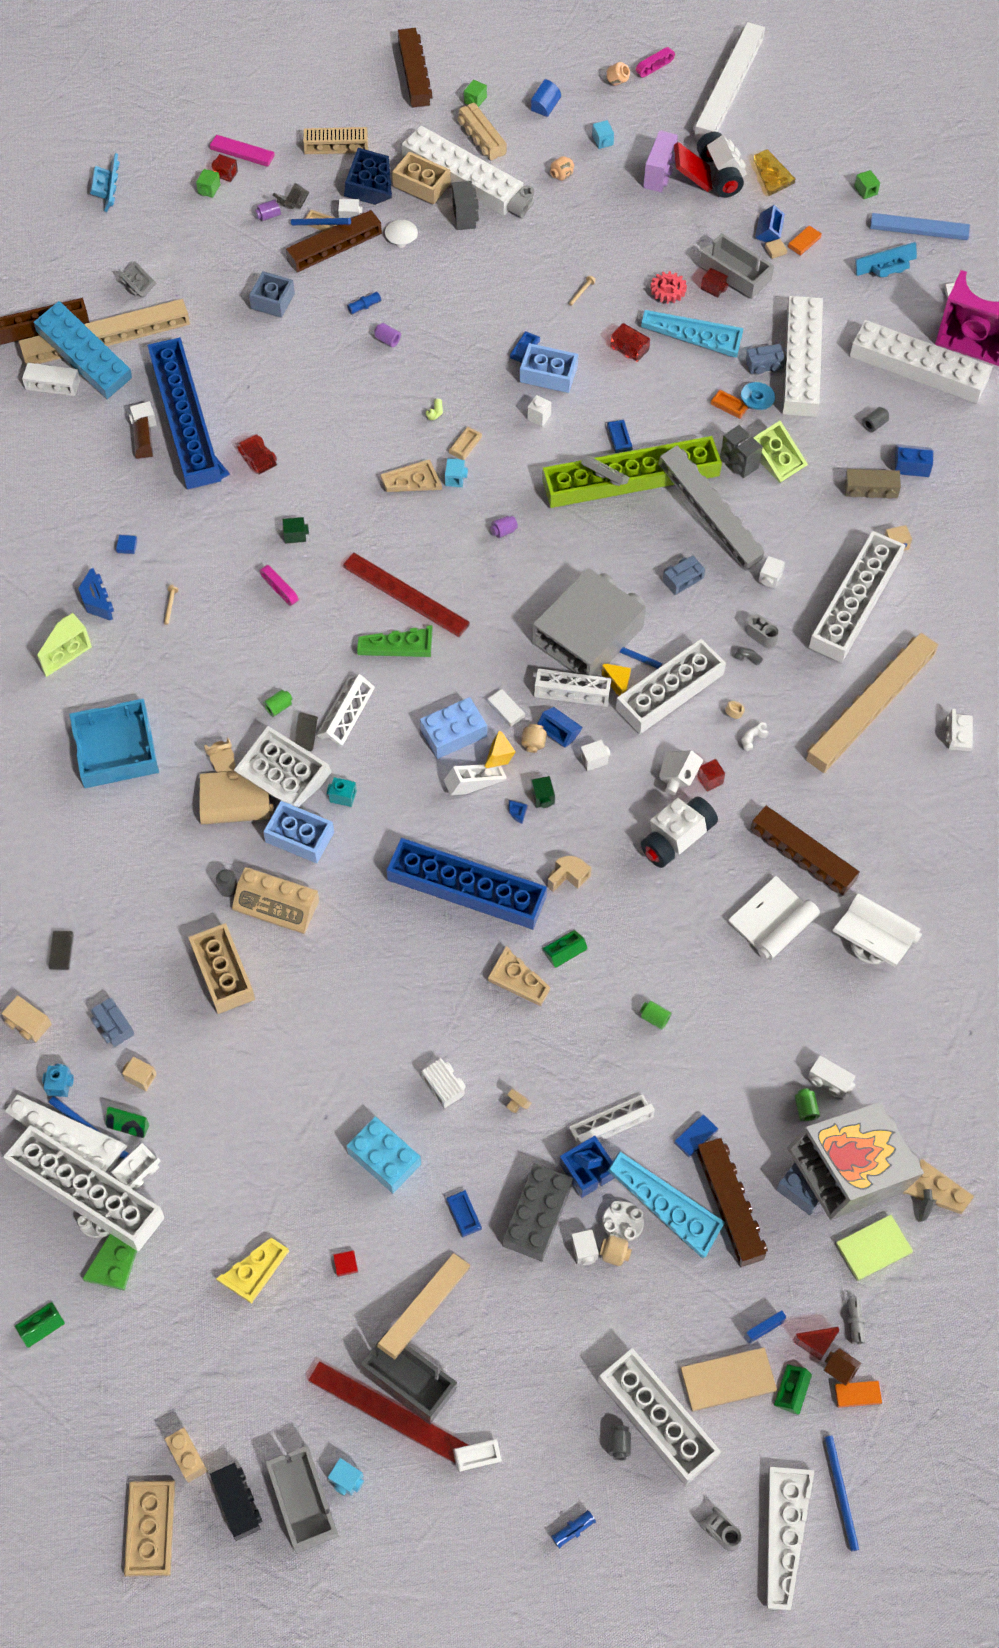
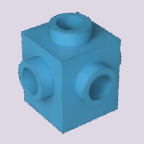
(57, 1080)

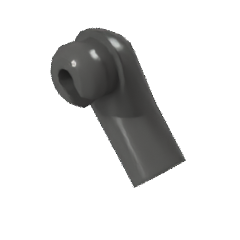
(749, 653)

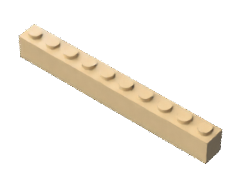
(116, 329)
(871, 702)

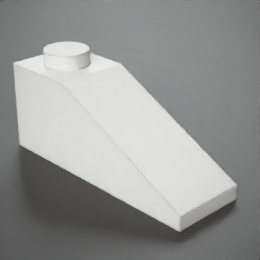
(472, 778)

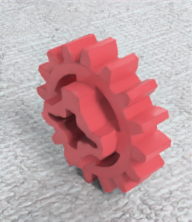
(668, 287)

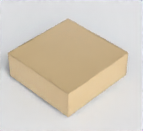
(776, 248)

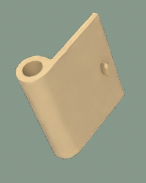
(232, 798)

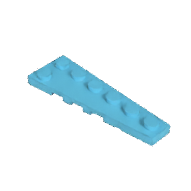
(706, 334)
(680, 1213)

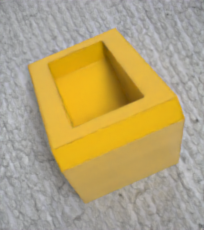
(619, 677)
(499, 752)

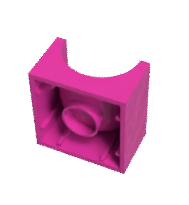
(970, 324)

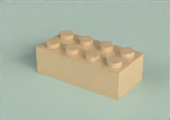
(221, 968)

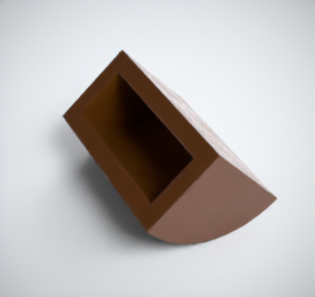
(142, 438)

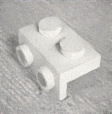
(136, 1167)

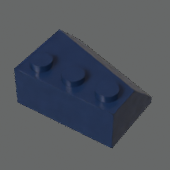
(369, 177)

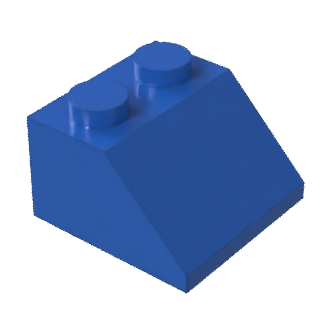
(913, 460)

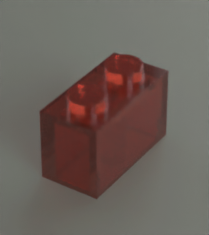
(630, 342)

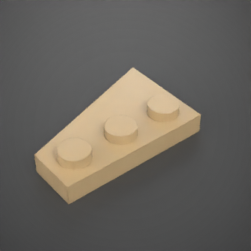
(412, 478)
(517, 978)
(944, 1190)

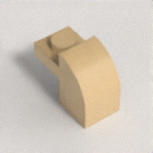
(570, 869)

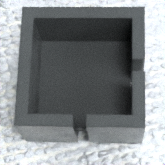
(465, 205)
(742, 458)

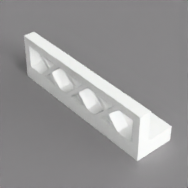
(572, 691)
(340, 707)
(617, 1125)

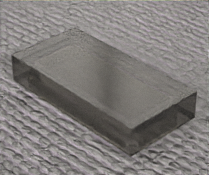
(306, 731)
(61, 950)

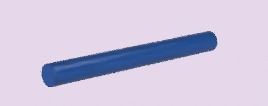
(321, 221)
(641, 658)

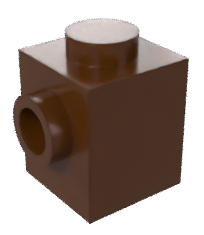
(841, 1366)

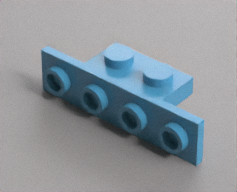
(103, 182)
(887, 261)

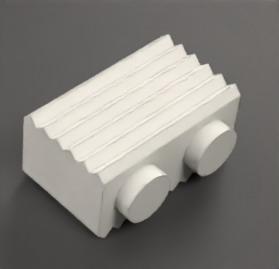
(443, 1083)

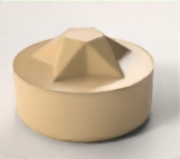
(735, 709)

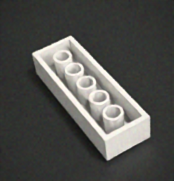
(670, 686)
(659, 1416)

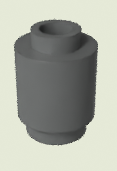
(619, 1442)

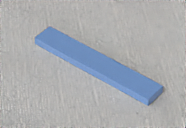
(920, 226)

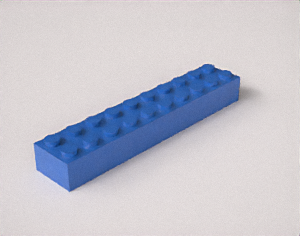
(184, 413)

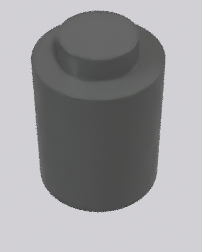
(875, 419)
(226, 882)

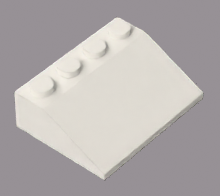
(283, 768)

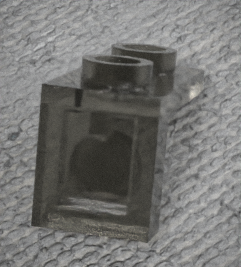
(295, 198)

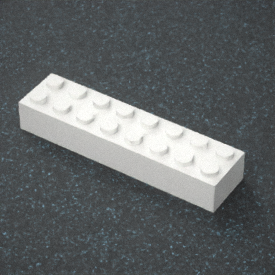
(492, 185)
(803, 356)
(921, 361)
(856, 596)
(84, 1187)

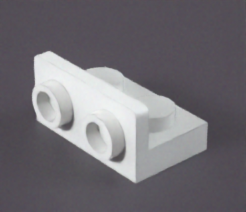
(960, 731)

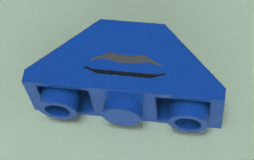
(95, 596)

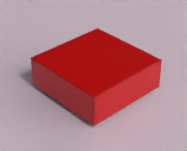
(345, 1263)

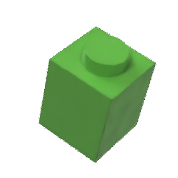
(475, 93)
(208, 183)
(867, 184)

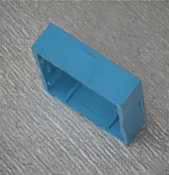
(114, 743)

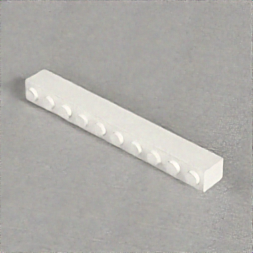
(729, 80)

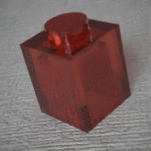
(225, 167)
(714, 282)
(711, 775)

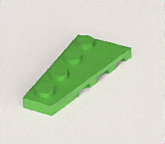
(410, 643)
(112, 1264)

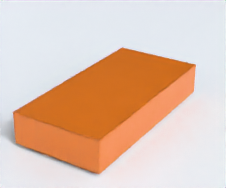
(804, 240)
(729, 404)
(858, 1394)

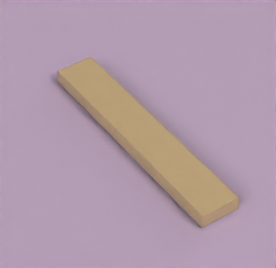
(423, 1306)

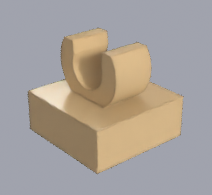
(518, 1101)

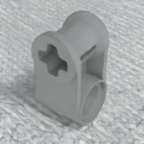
(522, 201)
(721, 1528)

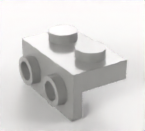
(138, 279)

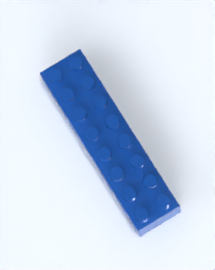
(467, 883)

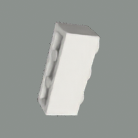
(51, 379)

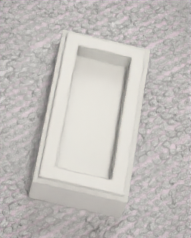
(506, 707)
(477, 1455)

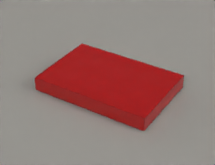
(693, 167)

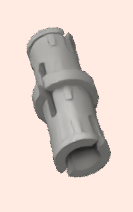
(856, 1321)

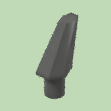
(926, 1205)

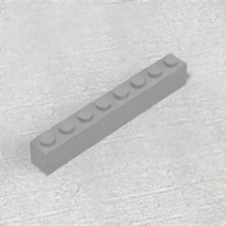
(711, 507)

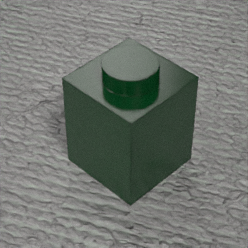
(295, 530)
(543, 792)

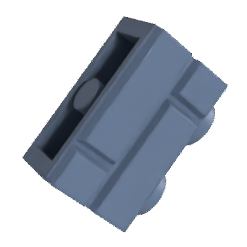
(765, 359)
(683, 574)
(112, 1022)

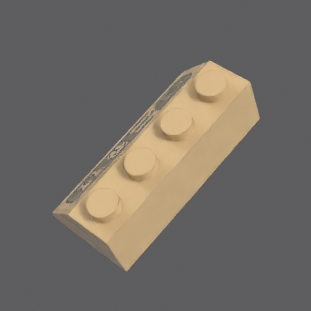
(275, 900)

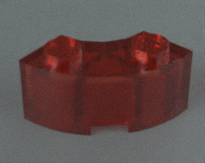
(258, 455)

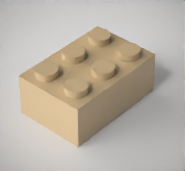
(421, 177)

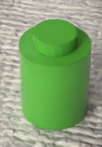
(278, 702)
(655, 1014)
(807, 1105)

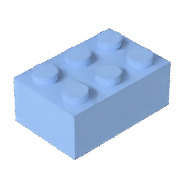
(548, 368)
(453, 727)
(299, 832)

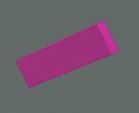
(242, 150)

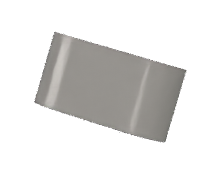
(759, 630)

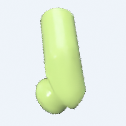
(437, 411)

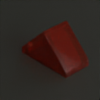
(816, 1341)

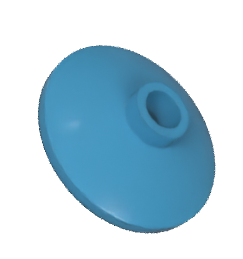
(757, 395)

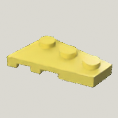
(255, 1270)

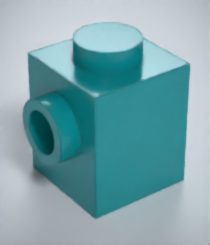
(342, 792)

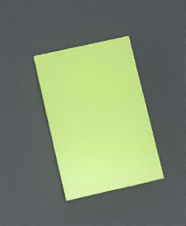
(874, 1247)

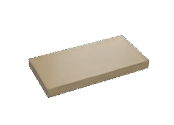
(728, 1379)
(149, 1528)

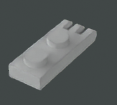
(605, 471)

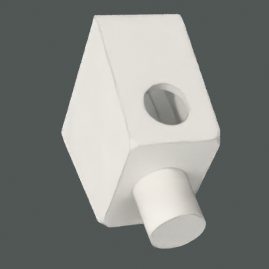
(679, 769)

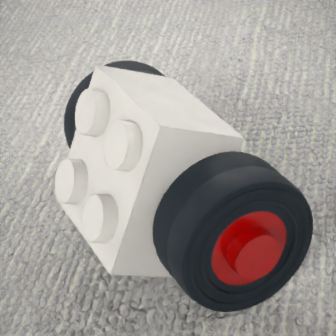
(717, 149)
(677, 829)

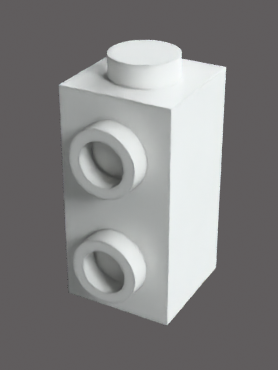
(832, 1078)

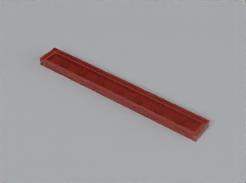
(406, 594)
(385, 1411)

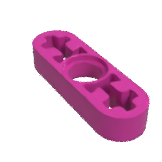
(655, 62)
(279, 585)

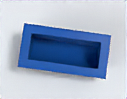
(545, 98)
(770, 224)
(559, 726)

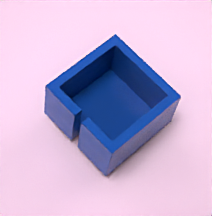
(586, 1180)

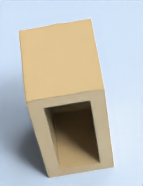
(26, 1019)
(186, 1455)

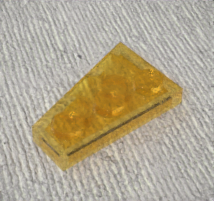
(772, 172)

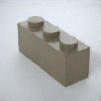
(872, 483)

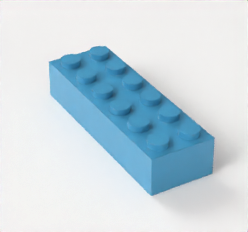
(83, 350)

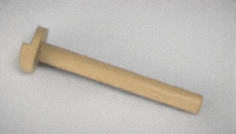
(590, 280)
(172, 590)

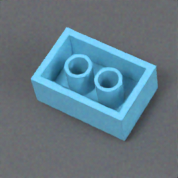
(384, 1155)

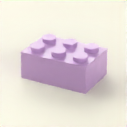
(660, 162)

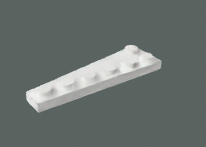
(84, 1141)
(786, 1522)

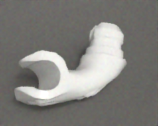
(755, 731)

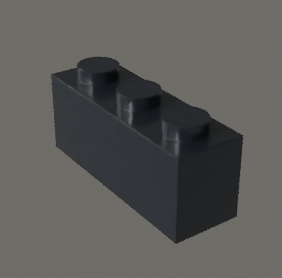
(236, 1501)

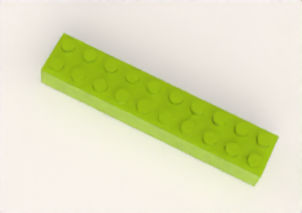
(577, 483)

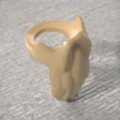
(221, 756)

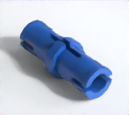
(364, 302)
(573, 1529)

